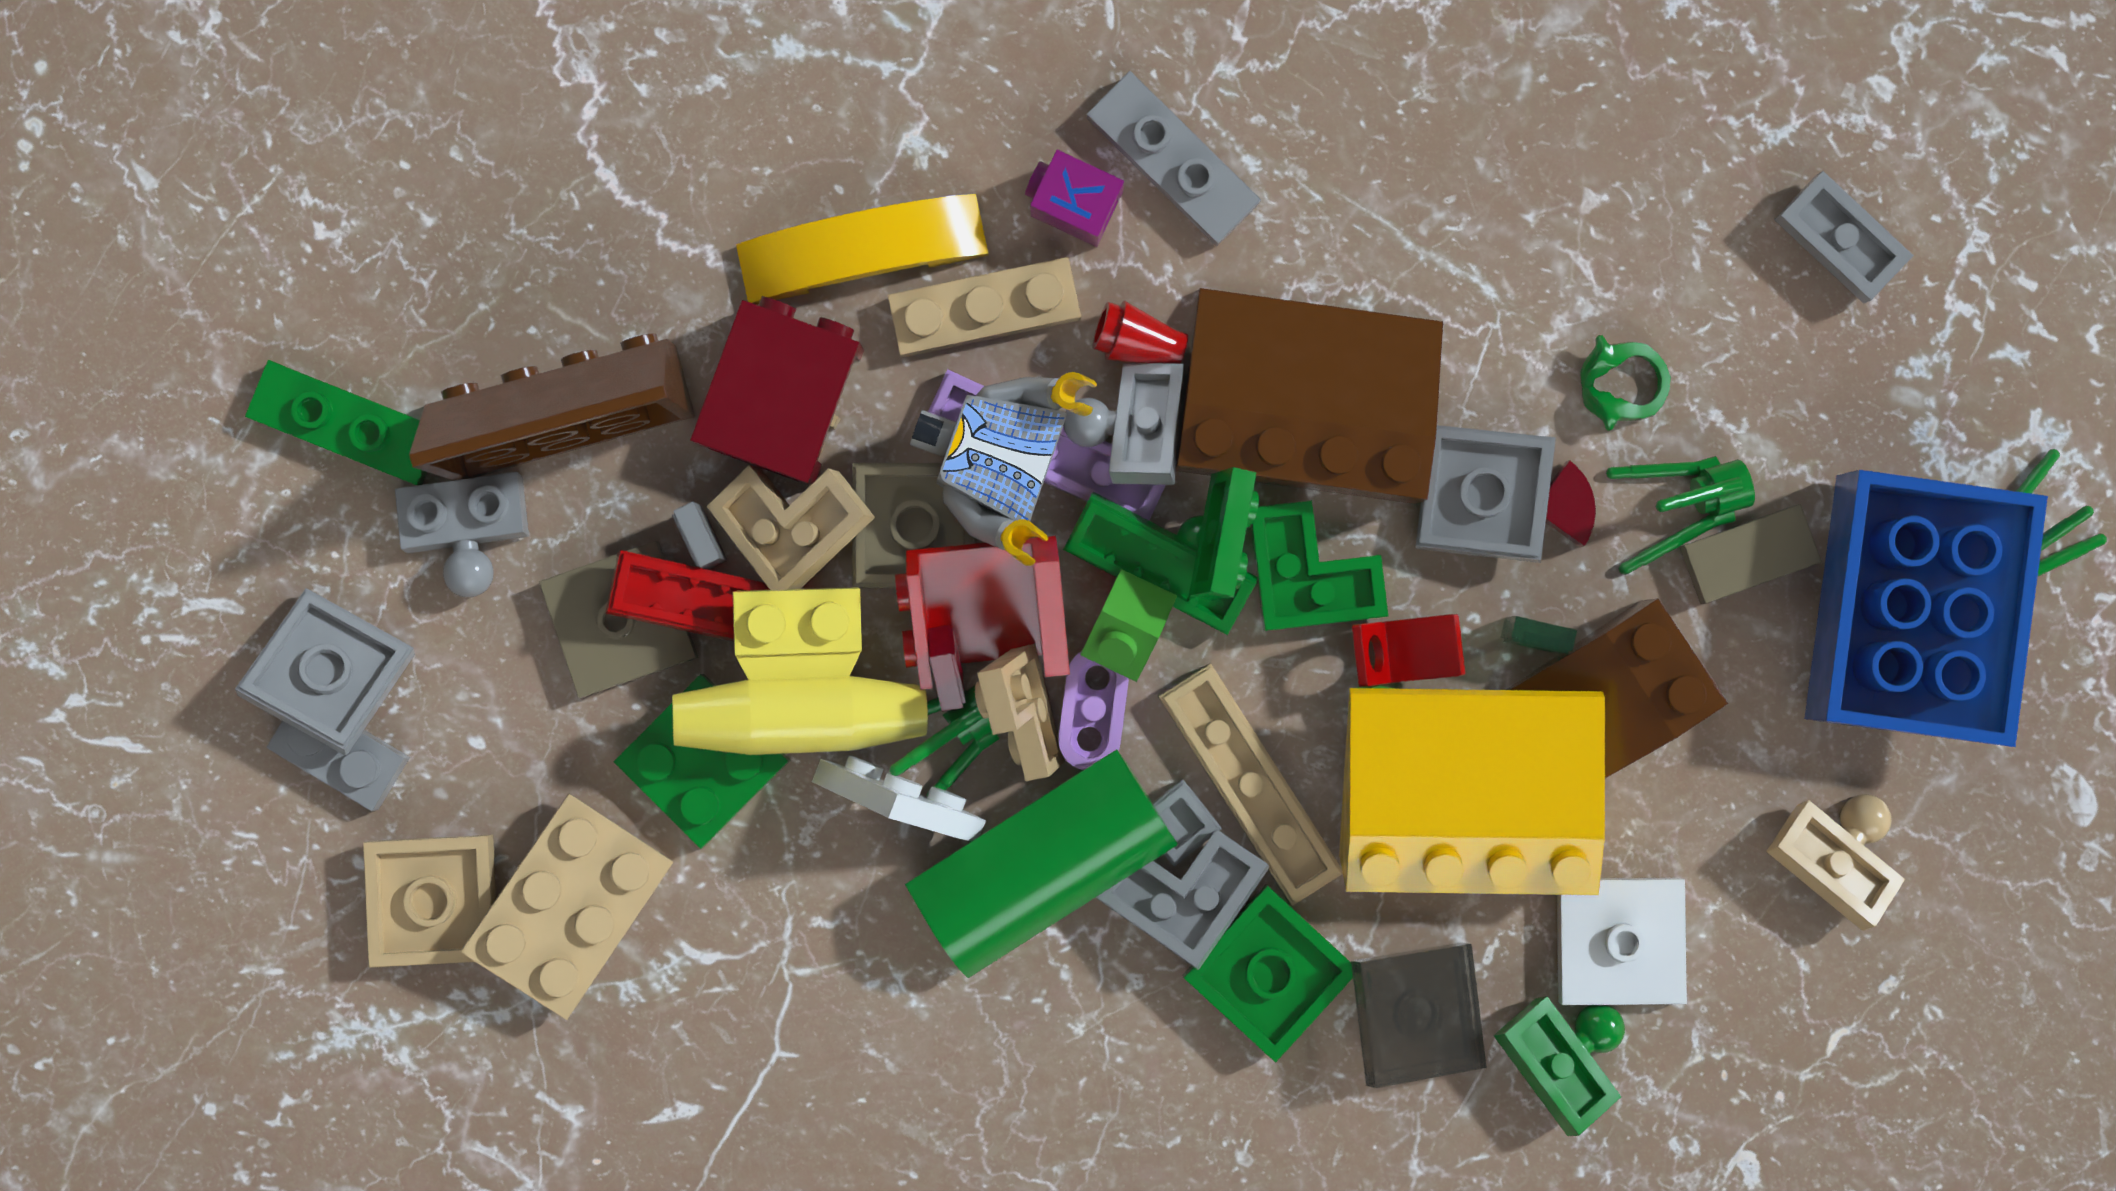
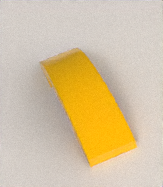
(862, 246)

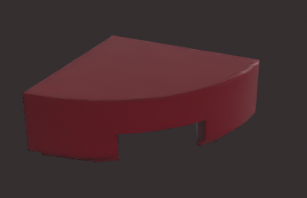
(1571, 504)

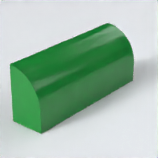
(1041, 864)

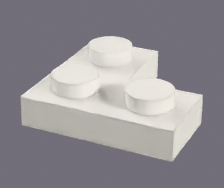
(899, 798)

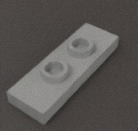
(1173, 158)

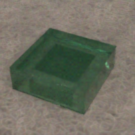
(1538, 635)

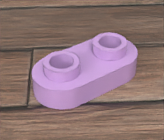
(1091, 708)

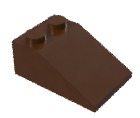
(1647, 677)

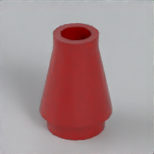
(1137, 337)

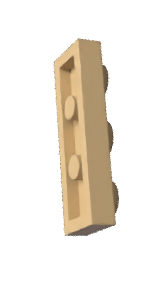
(984, 307)

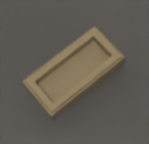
(1750, 554)

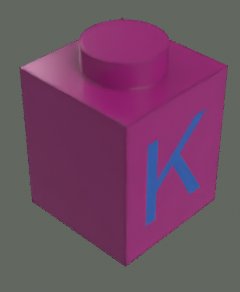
(1074, 196)

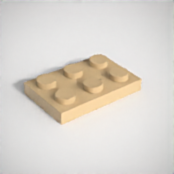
(567, 906)

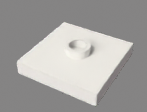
(1623, 943)

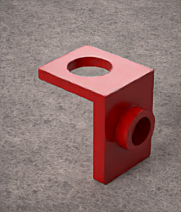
(1409, 650)

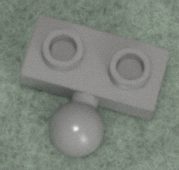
(1143, 427)
(461, 517)

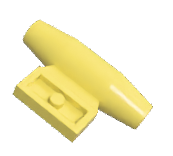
(799, 683)

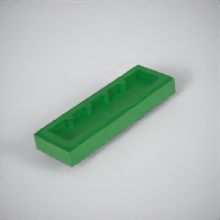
(336, 421)
(1121, 539)

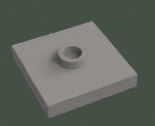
(1487, 494)
(325, 672)

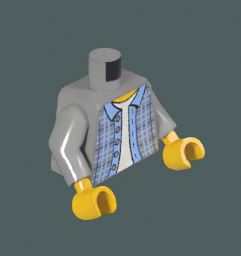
(1001, 455)

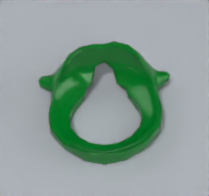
(1604, 404)

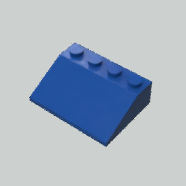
(1926, 607)

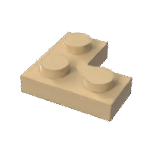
(786, 540)
(1017, 702)

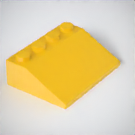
(1473, 791)

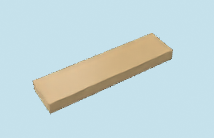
(1251, 784)

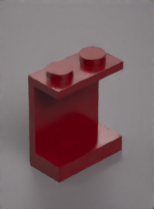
(777, 389)

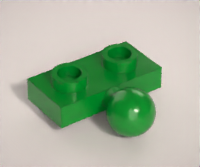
(1221, 534)
(1560, 1061)

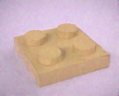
(426, 897)

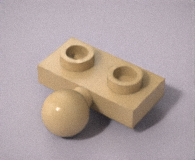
(1835, 858)

